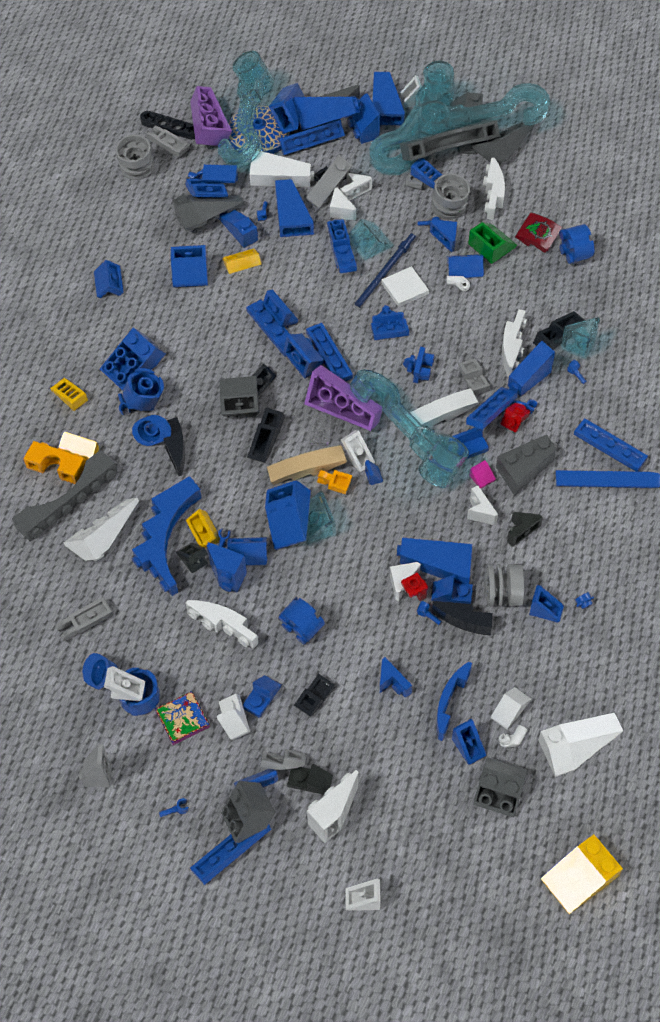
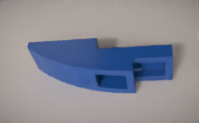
(341, 246)

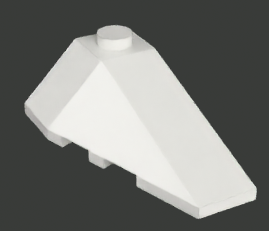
(95, 540)
(575, 742)

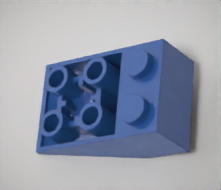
(131, 354)
(288, 513)

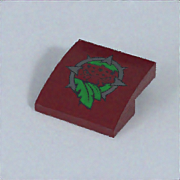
(538, 232)

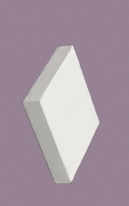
(405, 286)

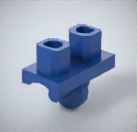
(417, 365)

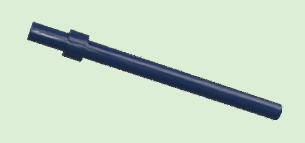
(402, 248)

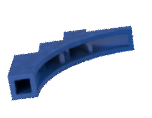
(156, 531)

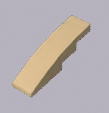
(306, 464)

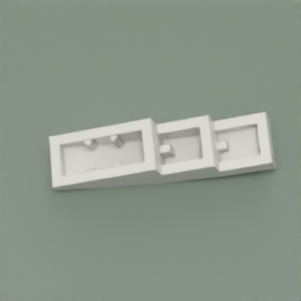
(445, 408)

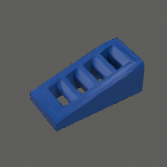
(422, 166)

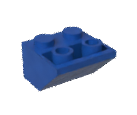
(189, 266)

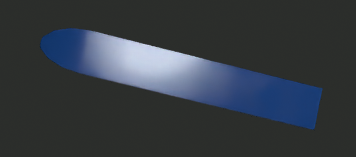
(607, 479)

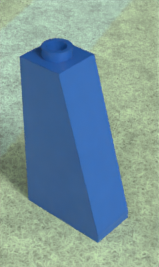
(387, 100)
(284, 108)
(323, 110)
(292, 212)
(438, 557)

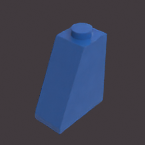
(532, 369)

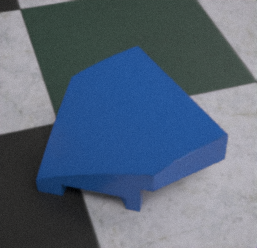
(389, 324)

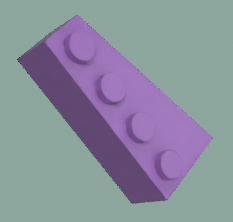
(208, 118)
(335, 397)

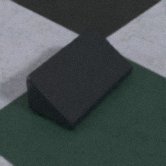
(264, 377)

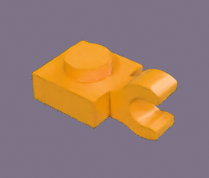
(337, 481)

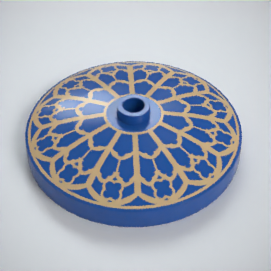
(265, 126)

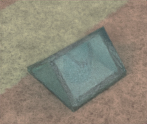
(368, 239)
(580, 337)
(320, 520)

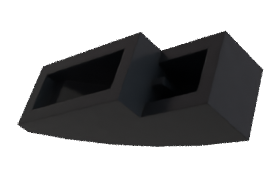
(553, 334)
(266, 435)
(175, 446)
(463, 617)

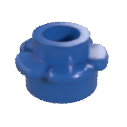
(584, 600)

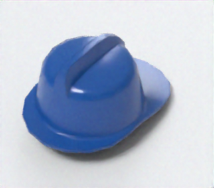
(151, 430)
(95, 670)

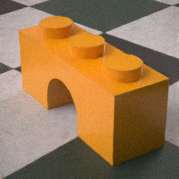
(42, 455)

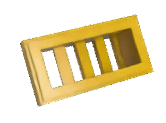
(74, 403)

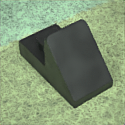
(525, 525)
(193, 556)
(310, 780)

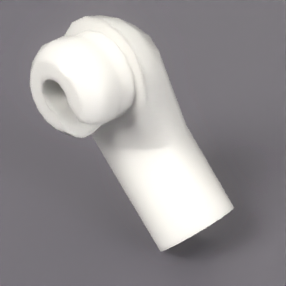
(460, 281)
(514, 740)

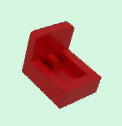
(514, 416)
(415, 586)

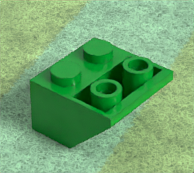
(490, 242)

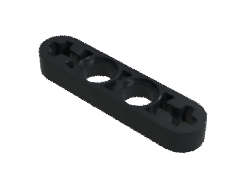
(154, 118)

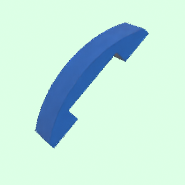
(458, 678)

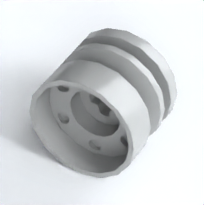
(135, 157)
(450, 196)
(504, 585)

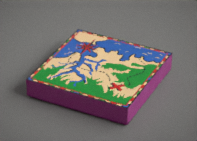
(182, 718)

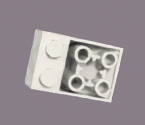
(330, 812)

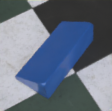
(265, 777)

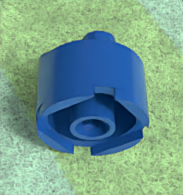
(576, 243)
(143, 390)
(301, 619)
(150, 697)

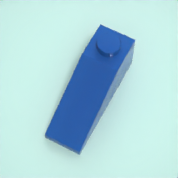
(240, 227)

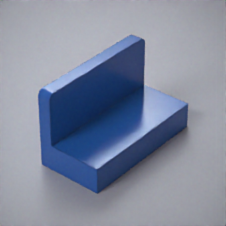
(220, 173)
(466, 265)
(108, 279)
(278, 309)
(474, 441)
(252, 548)

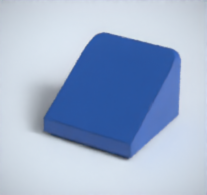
(373, 473)

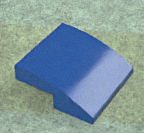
(205, 189)

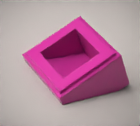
(482, 474)

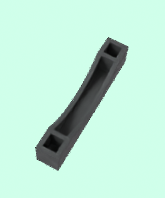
(448, 139)
(35, 519)

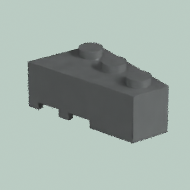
(525, 462)

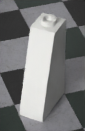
(271, 167)

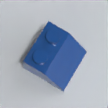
(366, 123)
(302, 354)
(227, 566)

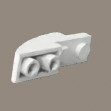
(494, 187)
(512, 342)
(219, 617)

